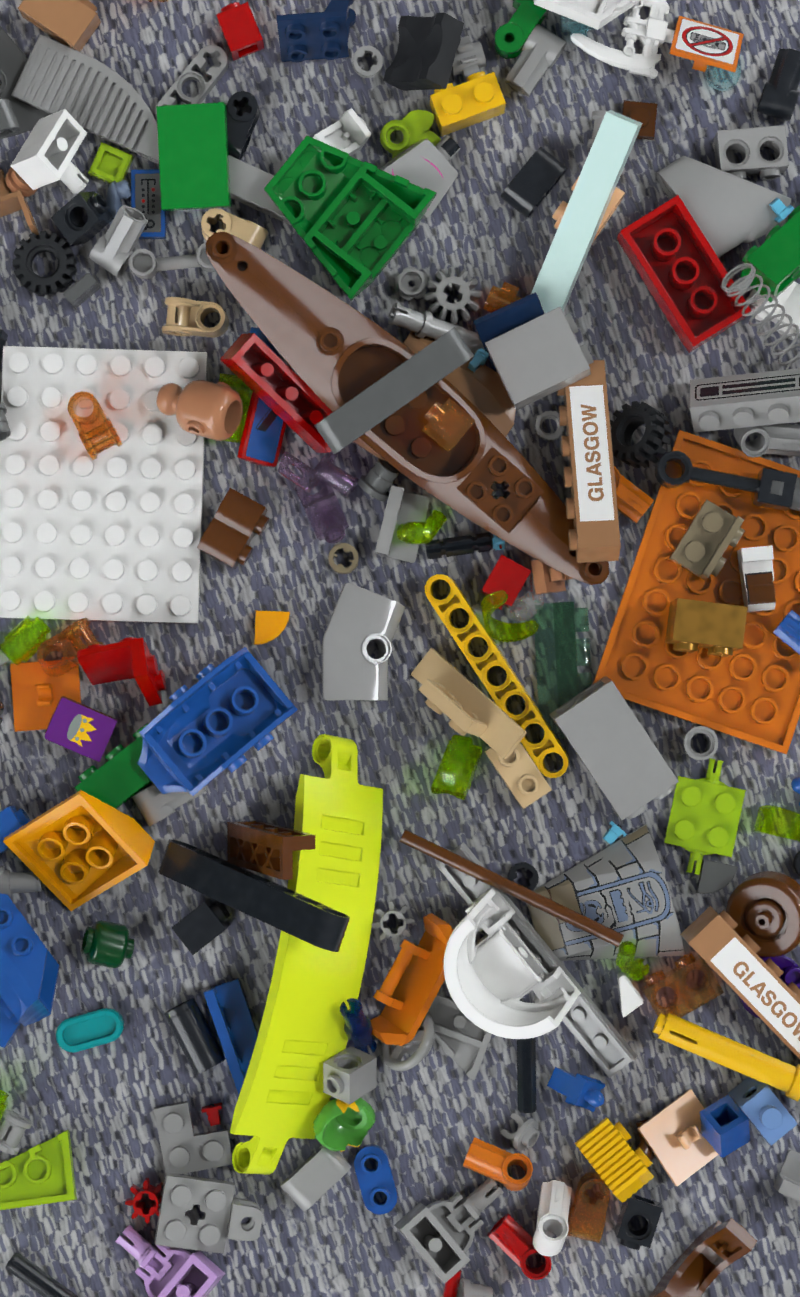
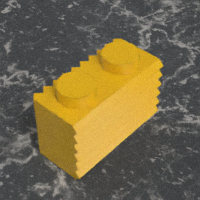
(614, 1159)

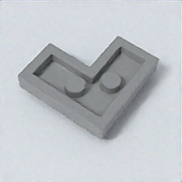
(184, 1150)

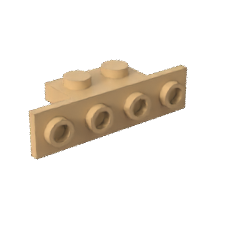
(465, 704)

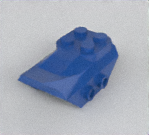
(213, 725)
(26, 968)

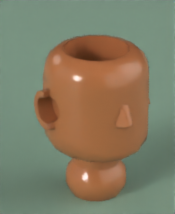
(203, 408)

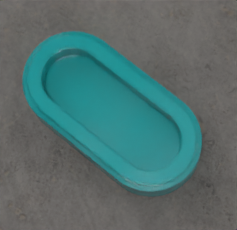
(89, 1030)

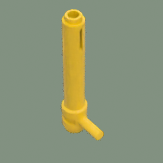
(729, 1054)

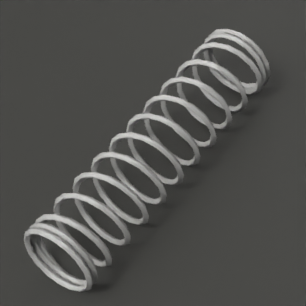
(742, 288)

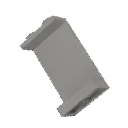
(615, 748)

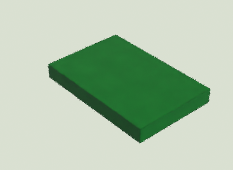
(193, 156)

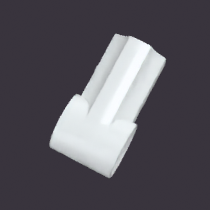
(552, 1217)

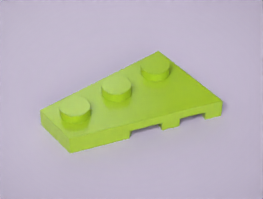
(39, 1175)

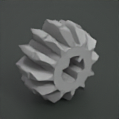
(466, 294)

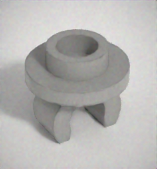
(526, 1134)

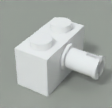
(49, 153)

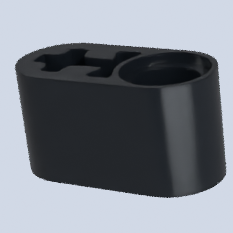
(533, 182)

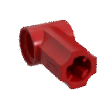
(518, 1246)

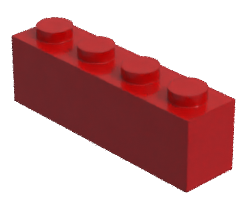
(278, 388)

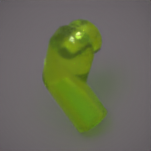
(421, 531)

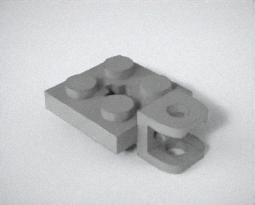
(220, 1219)

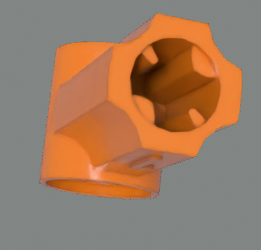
(630, 499)
(494, 1161)

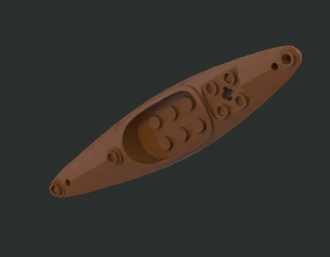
(346, 352)

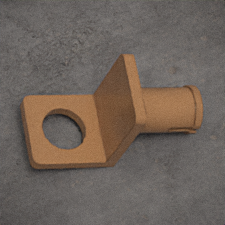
(14, 202)

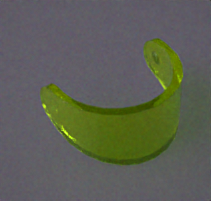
(501, 630)
(778, 822)

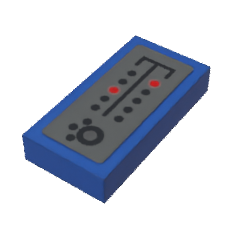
(147, 199)

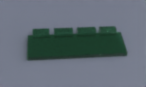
(558, 657)

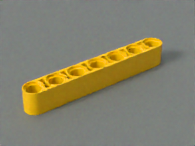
(492, 658)

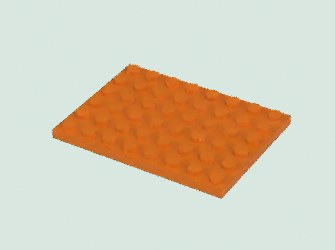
(740, 695)

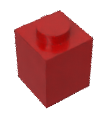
(240, 30)
(506, 576)

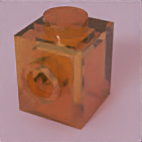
(447, 423)

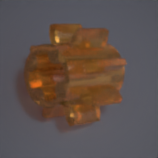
(501, 297)

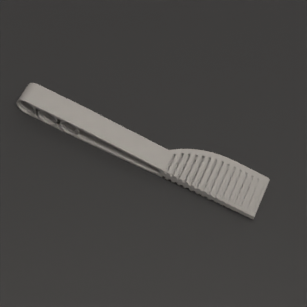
(113, 110)

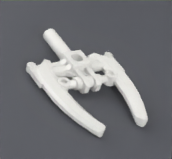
(651, 33)

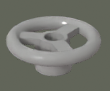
(417, 1048)

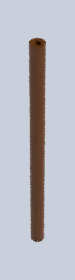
(511, 888)

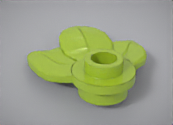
(414, 127)

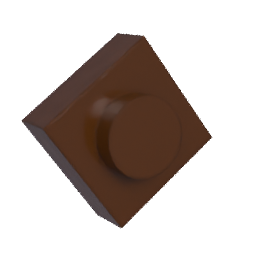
(643, 113)

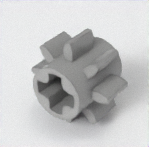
(468, 58)
(399, 915)

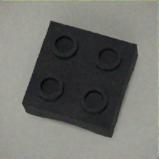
(424, 52)

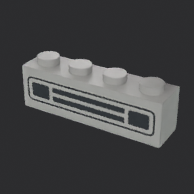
(745, 400)

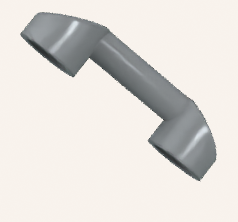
(145, 265)

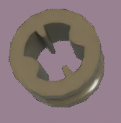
(347, 548)

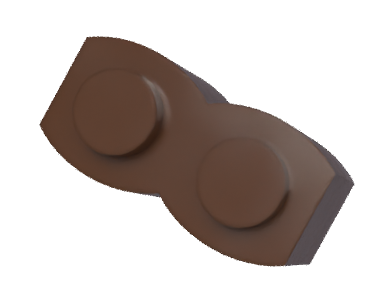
(233, 529)

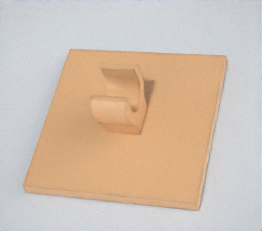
(677, 1138)

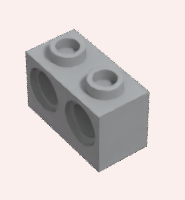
(748, 143)

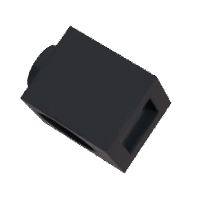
(70, 219)
(638, 1206)

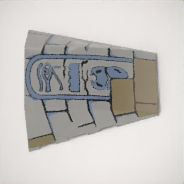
(617, 889)

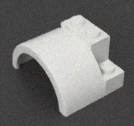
(500, 970)

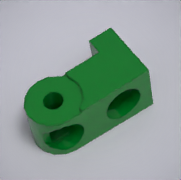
(513, 35)

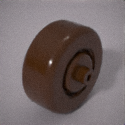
(768, 911)

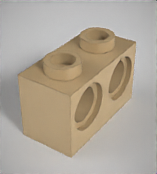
(520, 775)

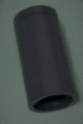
(194, 1036)

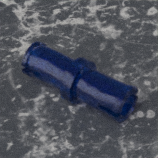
(358, 1026)

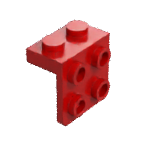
(124, 661)

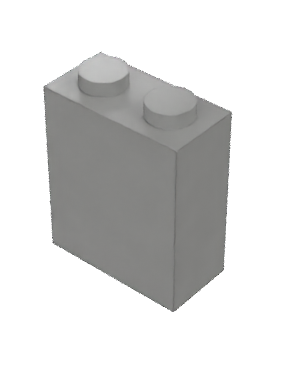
(539, 357)

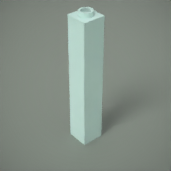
(585, 210)

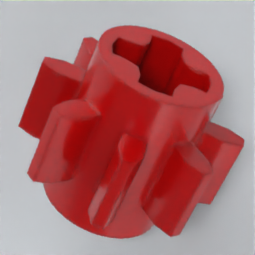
(140, 1207)

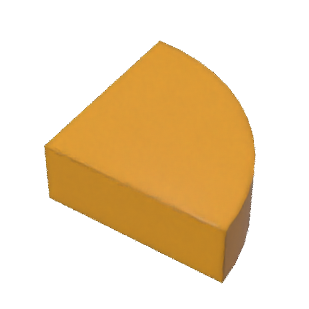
(269, 625)

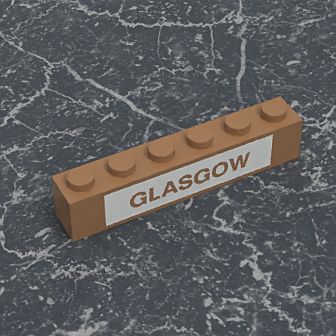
(590, 468)
(748, 974)

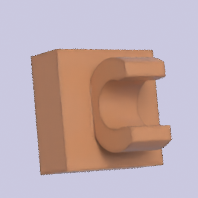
(547, 579)

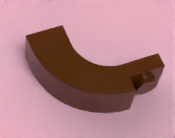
(705, 1260)

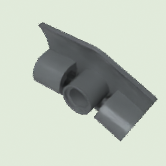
(15, 115)

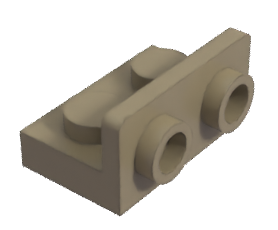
(707, 540)

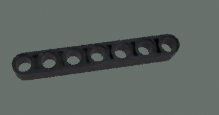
(254, 895)

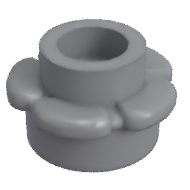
(411, 274)

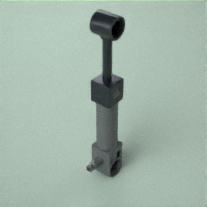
(771, 488)

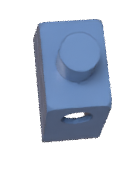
(763, 1109)

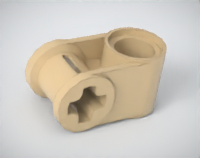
(233, 225)
(187, 318)

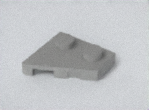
(458, 1035)

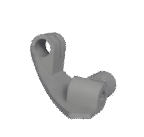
(721, 204)

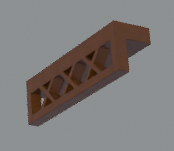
(268, 839)

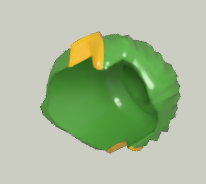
(343, 1124)

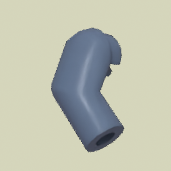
(115, 193)

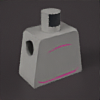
(427, 167)

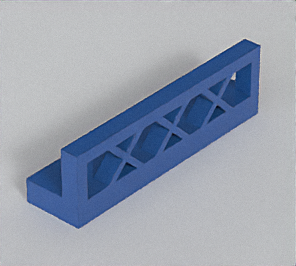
(233, 1026)

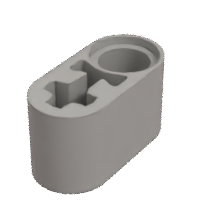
(315, 1177)

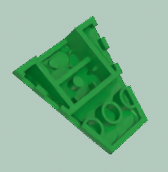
(347, 211)

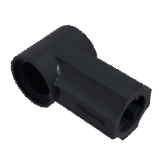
(781, 93)

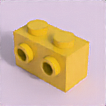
(467, 103)

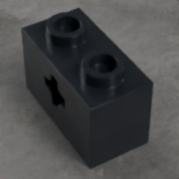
(202, 925)

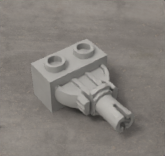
(447, 1228)

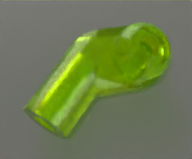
(625, 962)

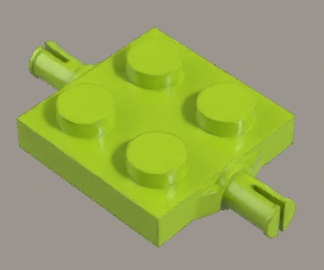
(704, 816)

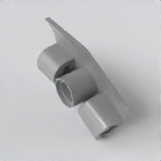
(346, 666)

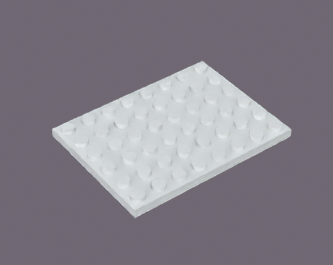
(108, 531)

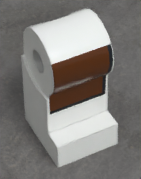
(757, 578)

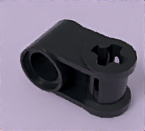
(240, 128)

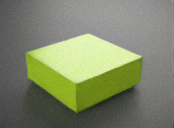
(110, 164)

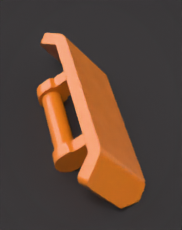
(412, 984)

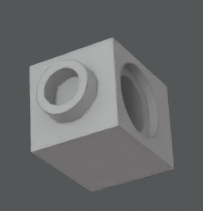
(349, 1075)

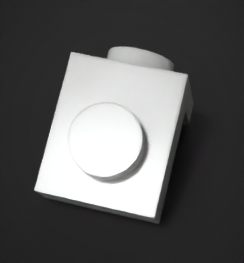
(347, 134)

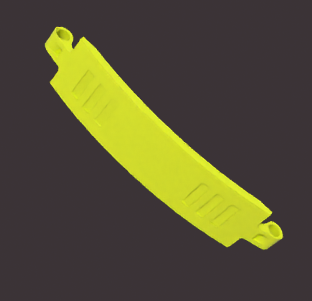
(310, 983)

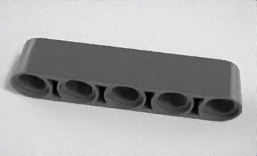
(394, 390)

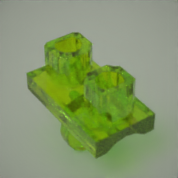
(457, 767)

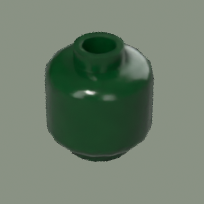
(107, 944)

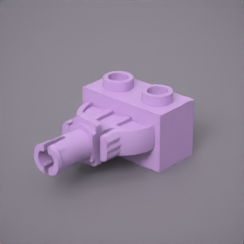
(171, 1270)

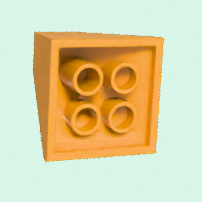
(81, 848)

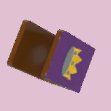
(80, 728)

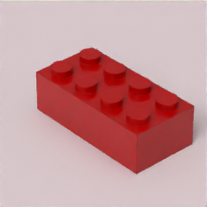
(681, 273)

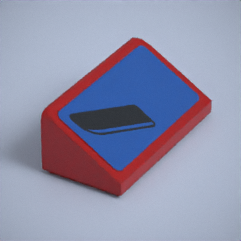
(261, 434)

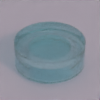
(722, 79)

